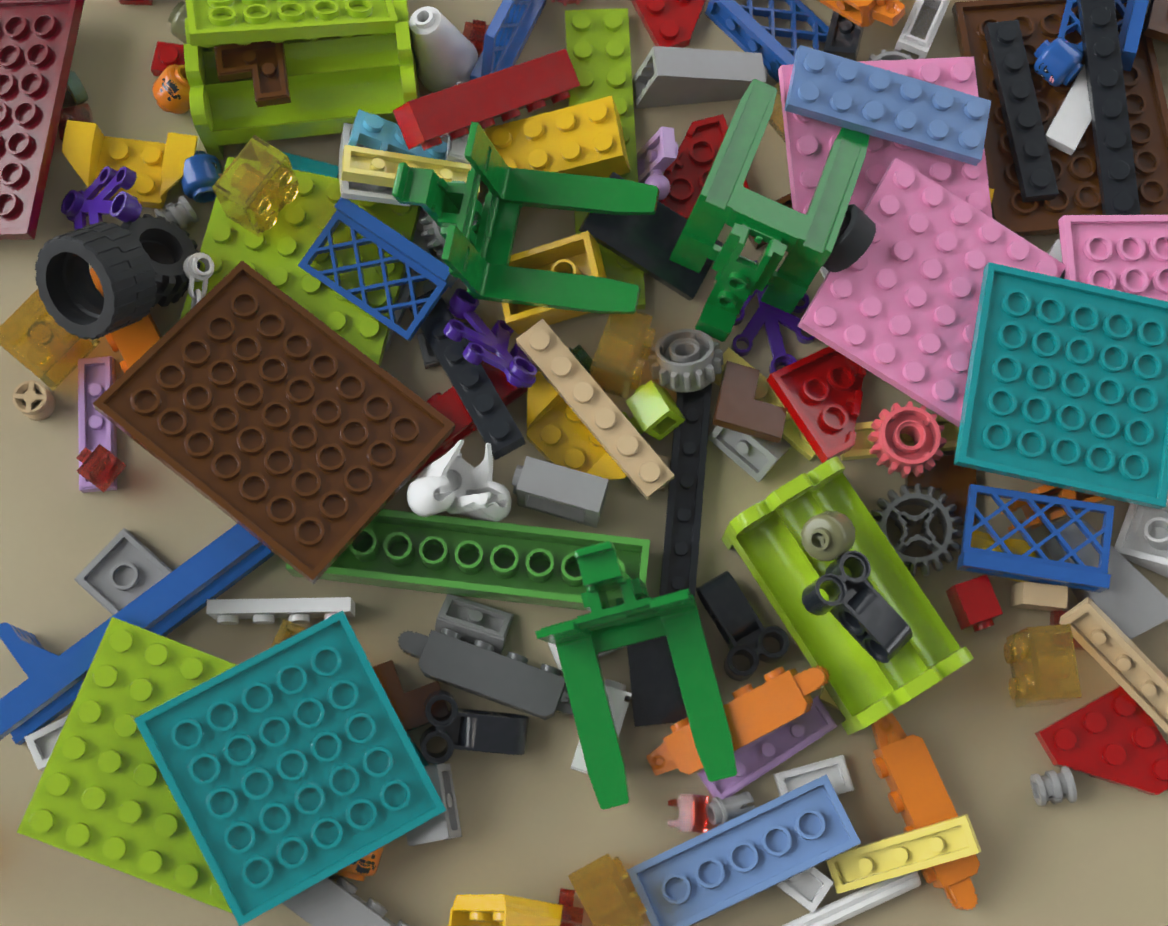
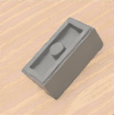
(475, 621)

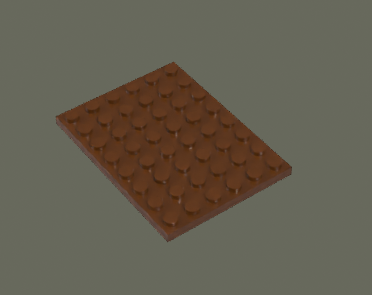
(1077, 173)
(275, 420)

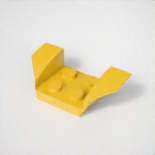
(156, 164)
(563, 436)
(503, 911)

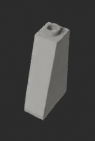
(694, 76)
(1131, 598)

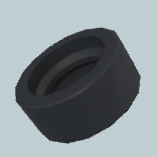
(852, 241)

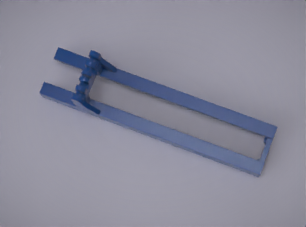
(161, 609)

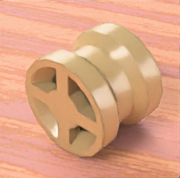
(28, 394)

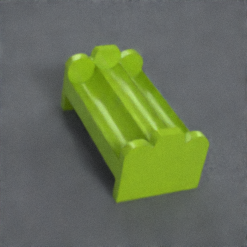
(326, 85)
(772, 549)

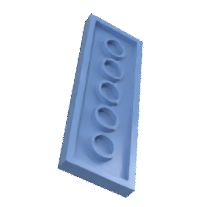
(888, 105)
(744, 856)

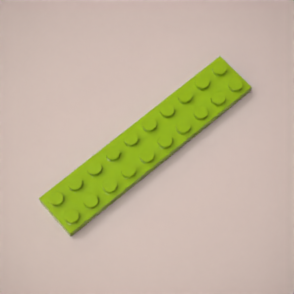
(602, 61)

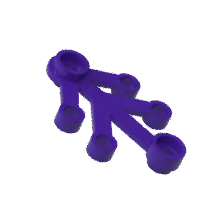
(125, 207)
(769, 317)
(515, 365)

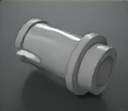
(725, 809)

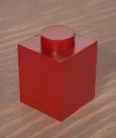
(974, 603)

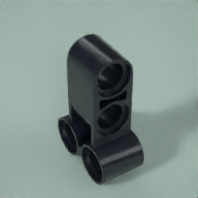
(858, 607)
(739, 625)
(472, 730)

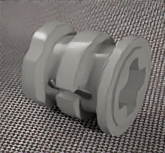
(180, 213)
(1053, 786)

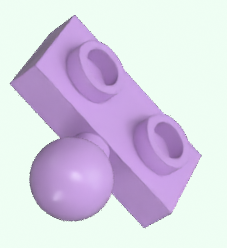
(655, 158)

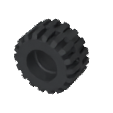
(167, 249)

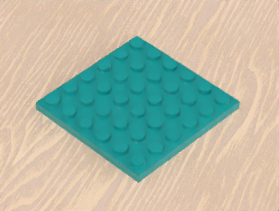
(1068, 387)
(290, 766)

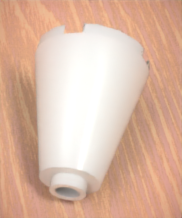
(440, 50)

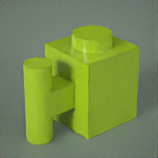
(653, 411)

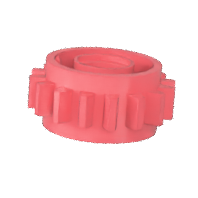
(915, 423)

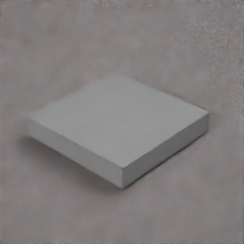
(122, 572)

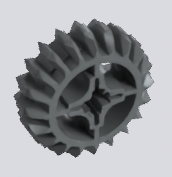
(928, 541)

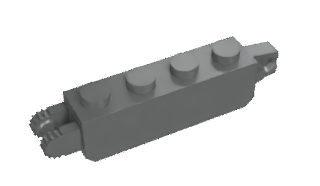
(487, 673)

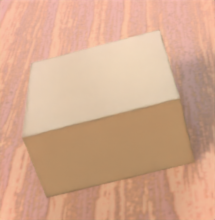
(1039, 596)

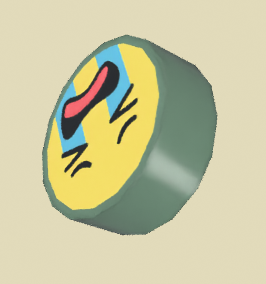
(76, 89)

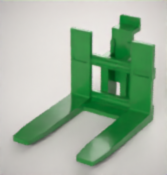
(725, 200)
(484, 256)
(619, 626)

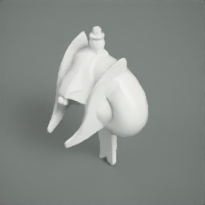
(459, 488)

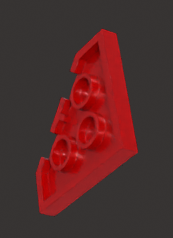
(669, 21)
(694, 163)
(822, 399)
(1111, 743)

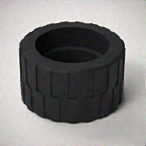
(70, 292)

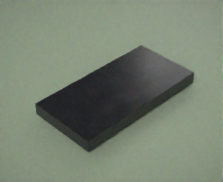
(648, 244)

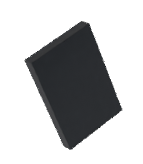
(654, 684)

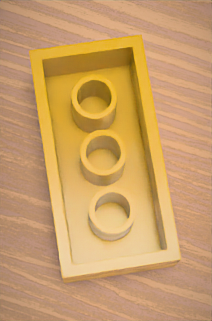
(567, 140)

